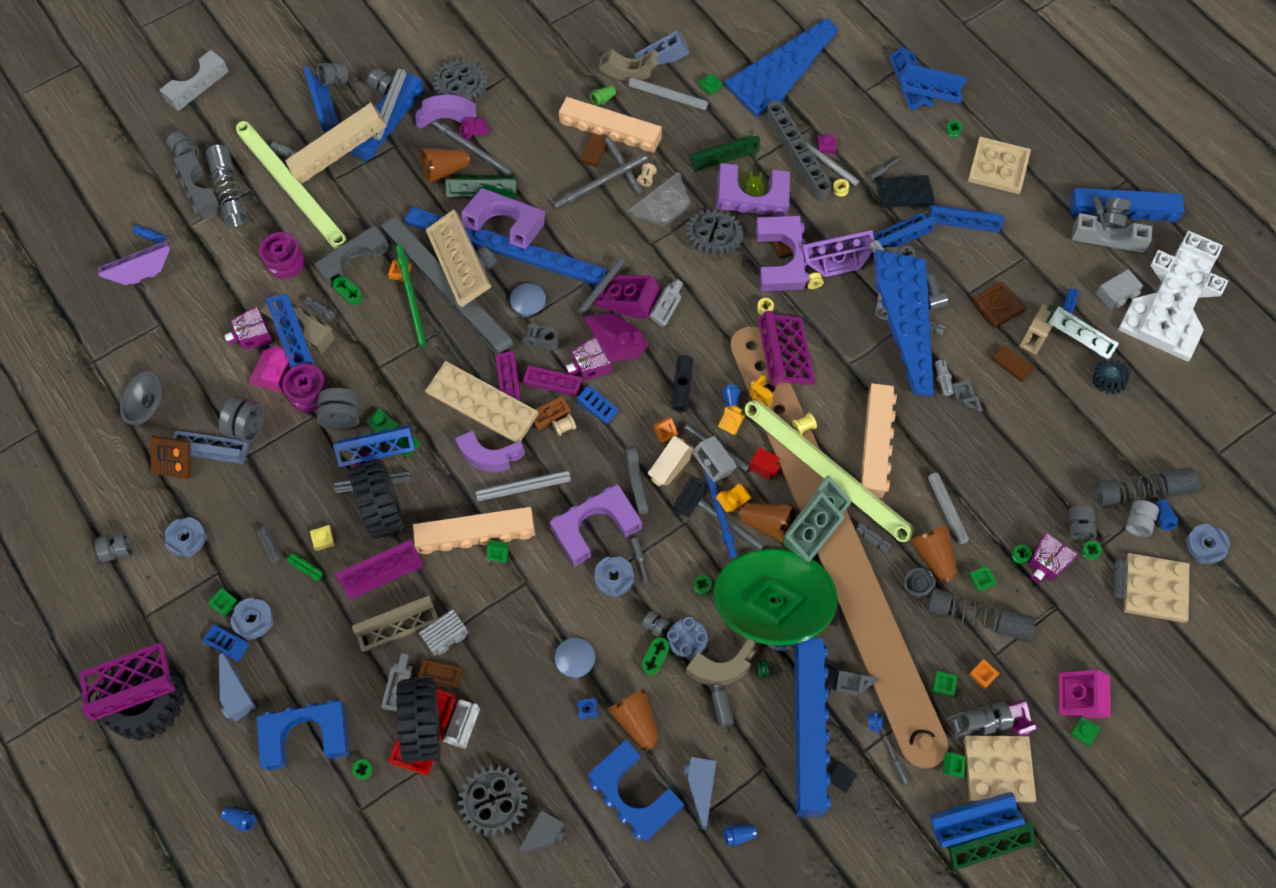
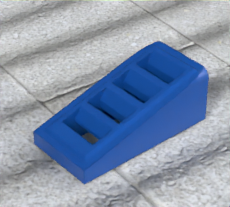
(589, 391)
(236, 648)

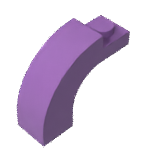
(445, 107)
(487, 459)

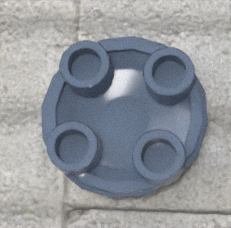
(527, 299)
(687, 637)
(575, 657)

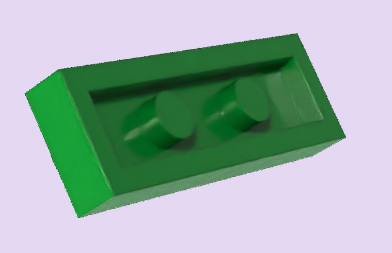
(380, 421)

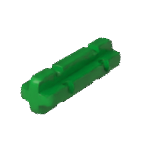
(305, 566)

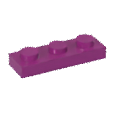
(508, 374)
(552, 381)

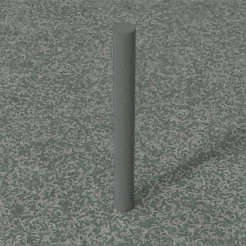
(621, 161)
(593, 296)
(700, 436)
(733, 526)

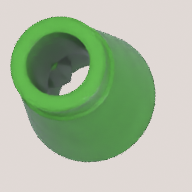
(601, 96)

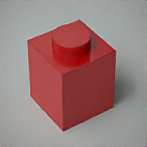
(764, 464)

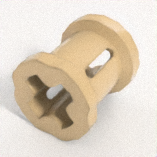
(645, 174)
(564, 425)

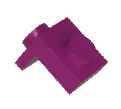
(473, 126)
(1021, 718)

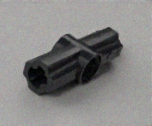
(681, 392)

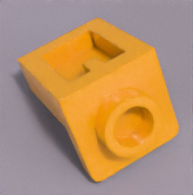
(759, 393)
(732, 419)
(733, 499)

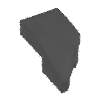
(965, 396)
(853, 683)

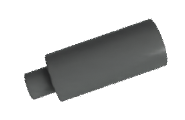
(722, 706)

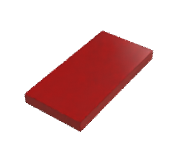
(446, 705)

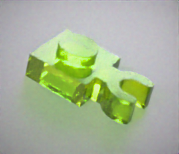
(754, 186)

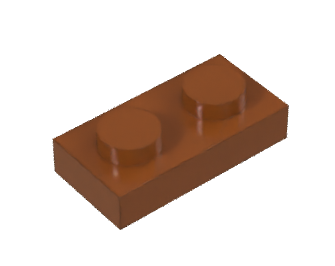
(551, 411)

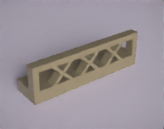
(393, 617)

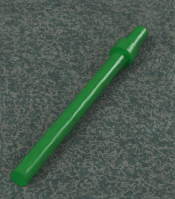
(403, 264)

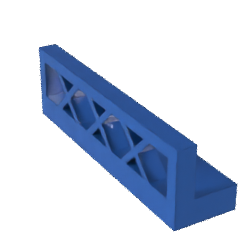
(898, 61)
(931, 79)
(322, 102)
(966, 218)
(907, 234)
(292, 329)
(371, 438)
(974, 817)

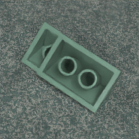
(817, 520)

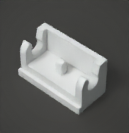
(462, 724)

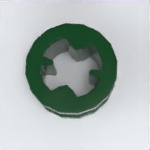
(762, 669)

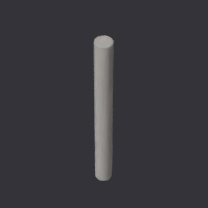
(833, 166)

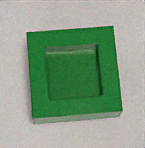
(710, 84)
(497, 551)
(982, 579)
(223, 602)
(944, 684)
(1085, 731)
(954, 765)

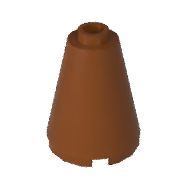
(442, 162)
(768, 518)
(937, 552)
(637, 719)

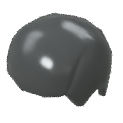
(919, 582)

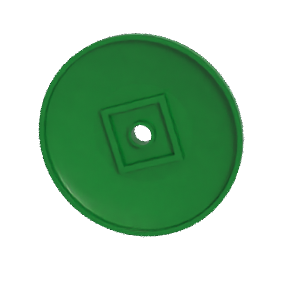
(767, 575)

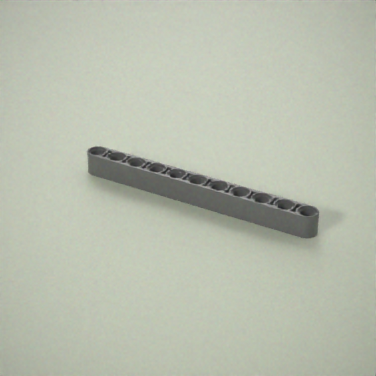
(433, 272)

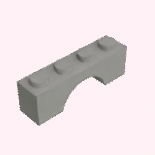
(180, 93)
(1131, 238)

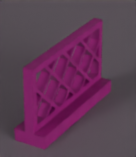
(773, 349)
(379, 569)
(128, 694)

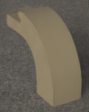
(626, 68)
(725, 673)

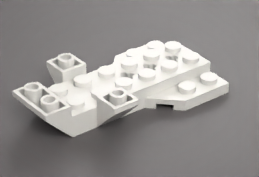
(1182, 282)

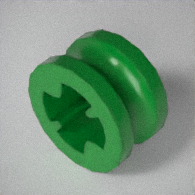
(955, 124)
(1097, 549)
(1027, 552)
(700, 579)
(369, 770)

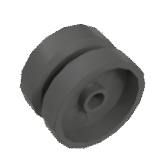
(338, 409)
(241, 419)

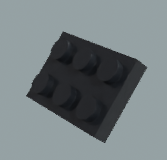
(904, 191)

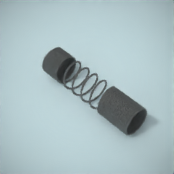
(222, 168)
(1168, 484)
(1007, 623)

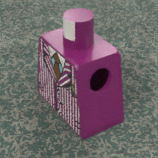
(249, 330)
(589, 361)
(1050, 558)

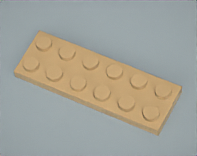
(458, 258)
(481, 402)

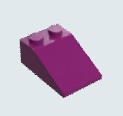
(629, 295)
(617, 337)

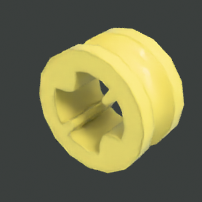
(838, 183)
(815, 281)
(765, 301)

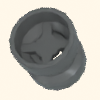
(654, 623)

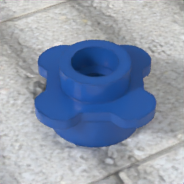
(591, 703)
(875, 722)

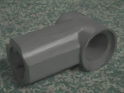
(936, 297)

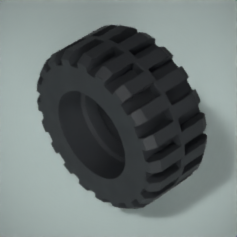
(376, 499)
(156, 717)
(418, 719)

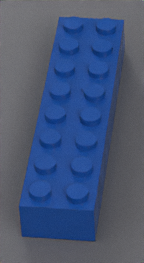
(810, 729)

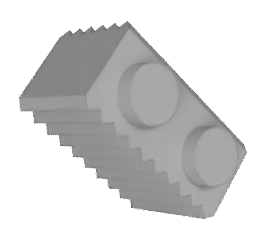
(1119, 289)
(714, 459)
(443, 633)

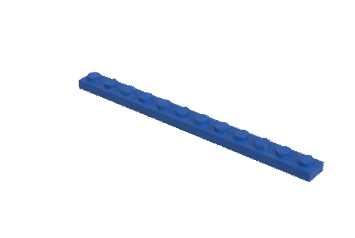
(531, 255)

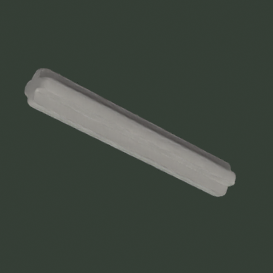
(948, 508)

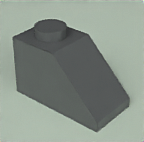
(543, 834)

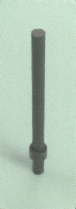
(446, 130)
(571, 196)

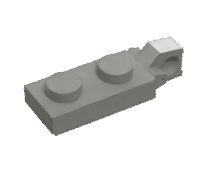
(666, 303)
(397, 673)

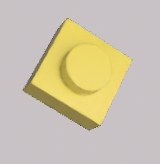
(322, 538)

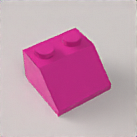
(271, 369)
(1084, 694)

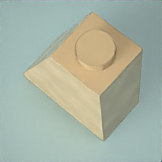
(1037, 332)
(671, 461)

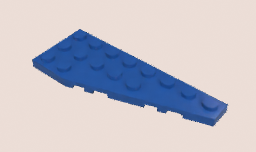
(779, 71)
(905, 297)

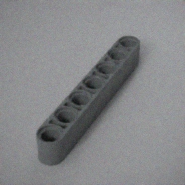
(798, 150)

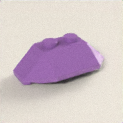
(839, 253)
(137, 265)

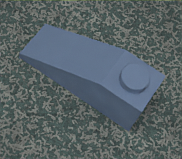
(669, 48)
(233, 693)
(700, 782)

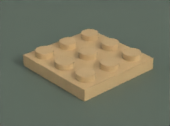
(999, 165)
(1157, 588)
(999, 767)

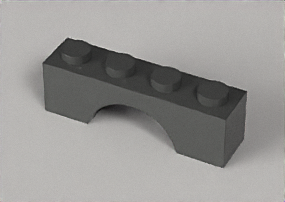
(204, 198)
(369, 243)

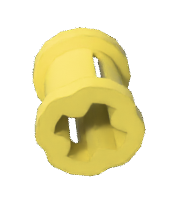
(804, 423)

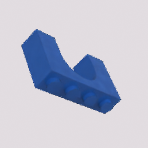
(275, 727)
(643, 821)

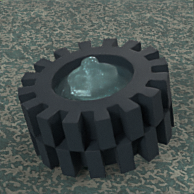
(1111, 376)

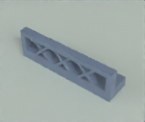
(215, 452)

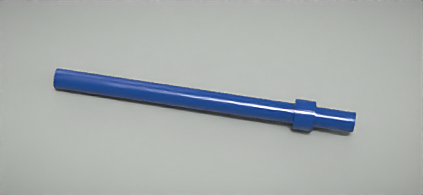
(727, 536)

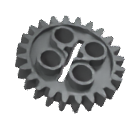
(461, 80)
(726, 236)
(498, 819)

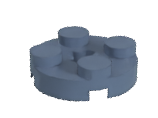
(190, 546)
(1200, 552)
(614, 587)
(261, 624)

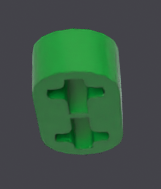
(345, 293)
(660, 658)

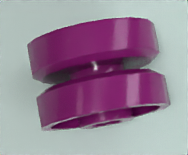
(282, 255)
(303, 386)

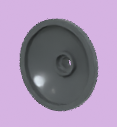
(141, 398)

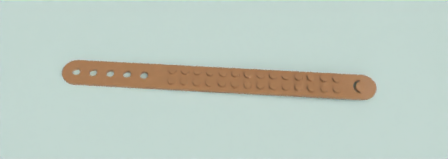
(857, 587)

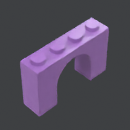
(733, 198)
(490, 204)
(788, 231)
(610, 503)

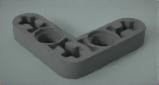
(632, 467)

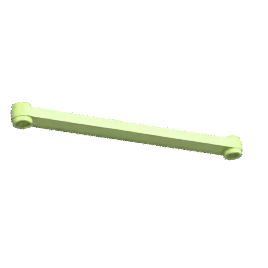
(291, 185)
(825, 466)

